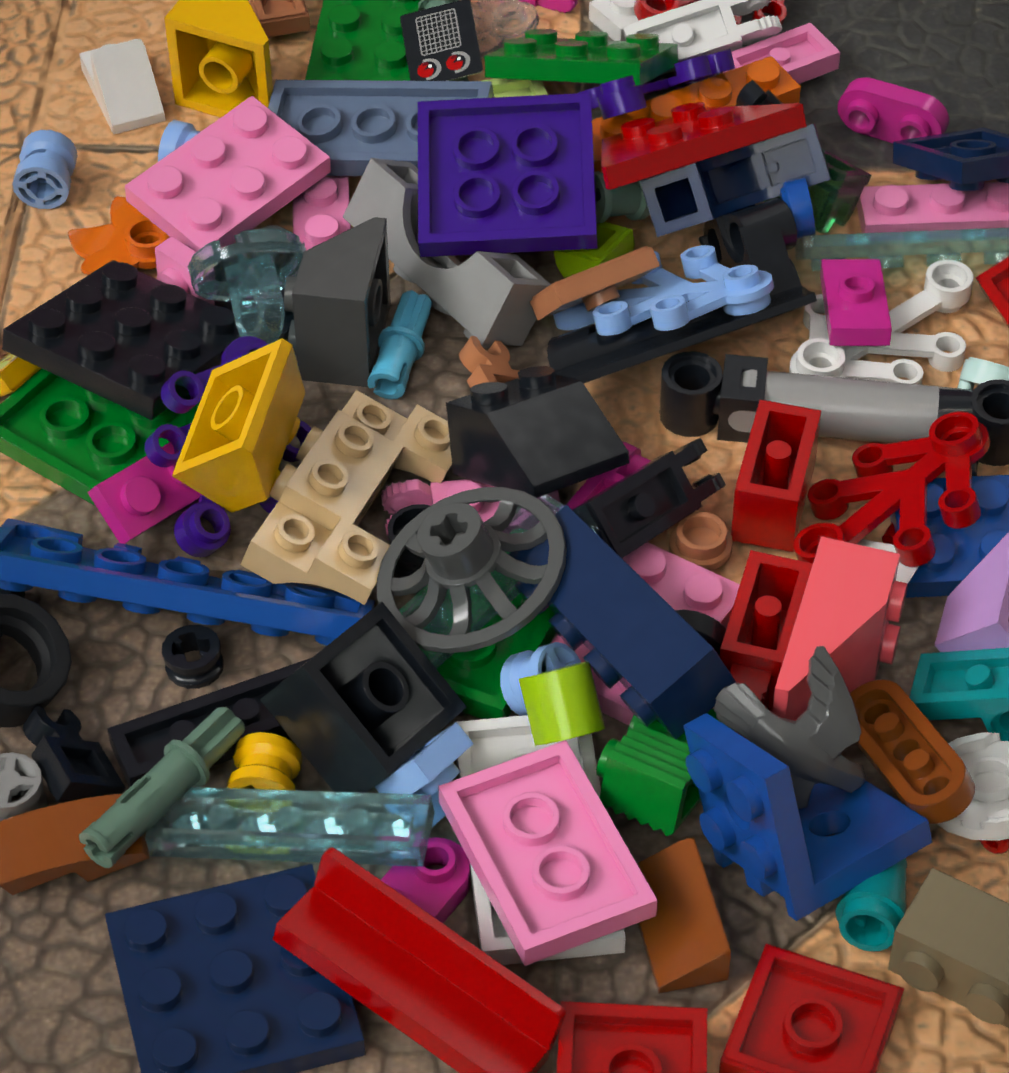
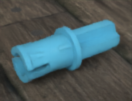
(400, 346)

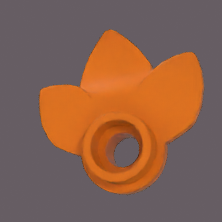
(127, 239)

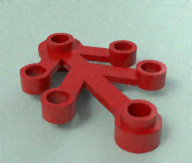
(952, 447)

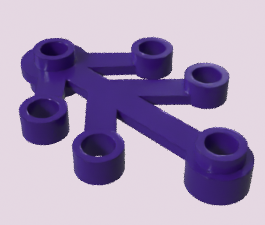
(624, 96)
(188, 528)

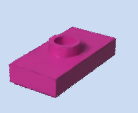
(855, 302)

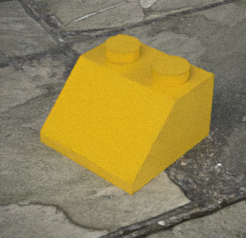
(217, 55)
(243, 427)

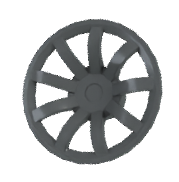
(463, 553)

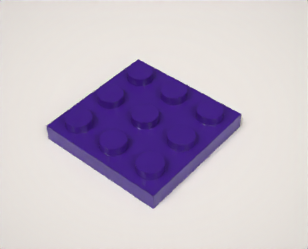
(506, 175)

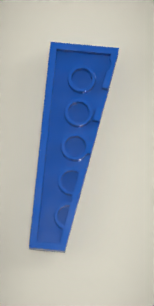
(59, 562)

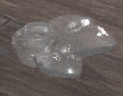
(501, 21)

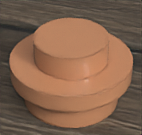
(702, 540)

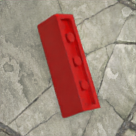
(418, 973)

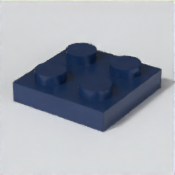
(959, 157)

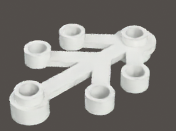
(945, 290)

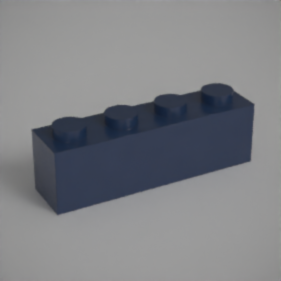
(629, 631)

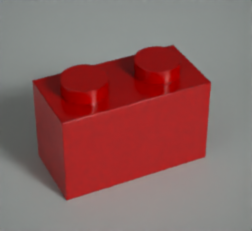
(775, 475)

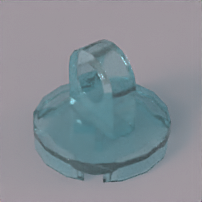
(250, 277)

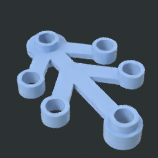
(737, 289)

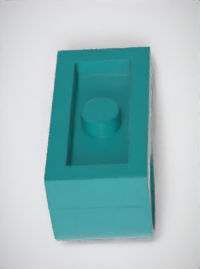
(965, 687)

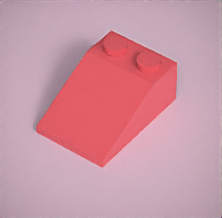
(846, 611)

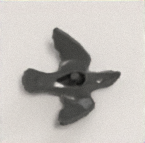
(810, 743)

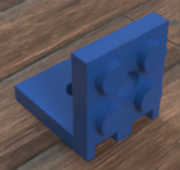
(786, 849)

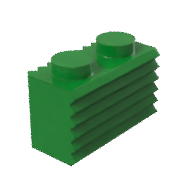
(648, 776)

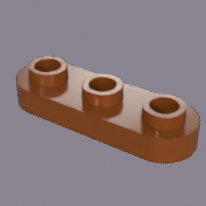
(911, 752)

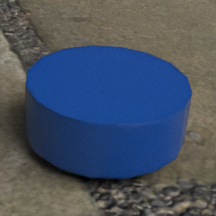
(797, 197)

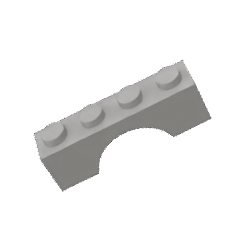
(484, 293)

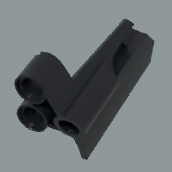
(746, 236)

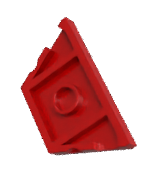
(691, 136)

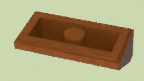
(687, 934)

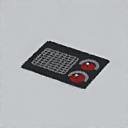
(441, 42)

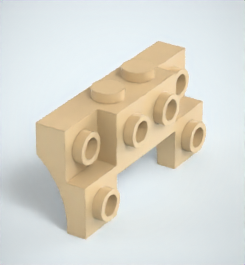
(315, 524)

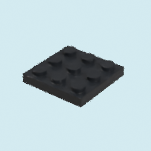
(123, 336)

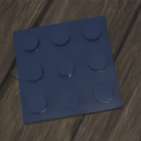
(219, 993)

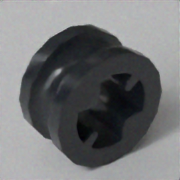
(194, 673)

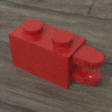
(763, 621)

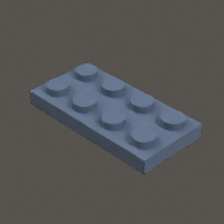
(364, 116)

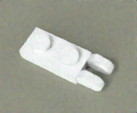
(708, 27)

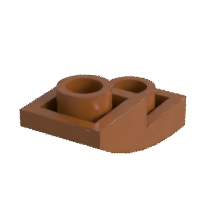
(47, 844)

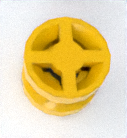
(265, 762)

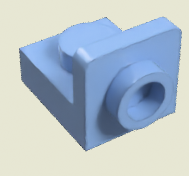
(429, 768)

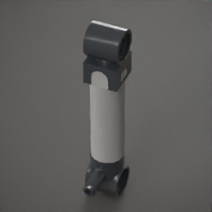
(699, 396)

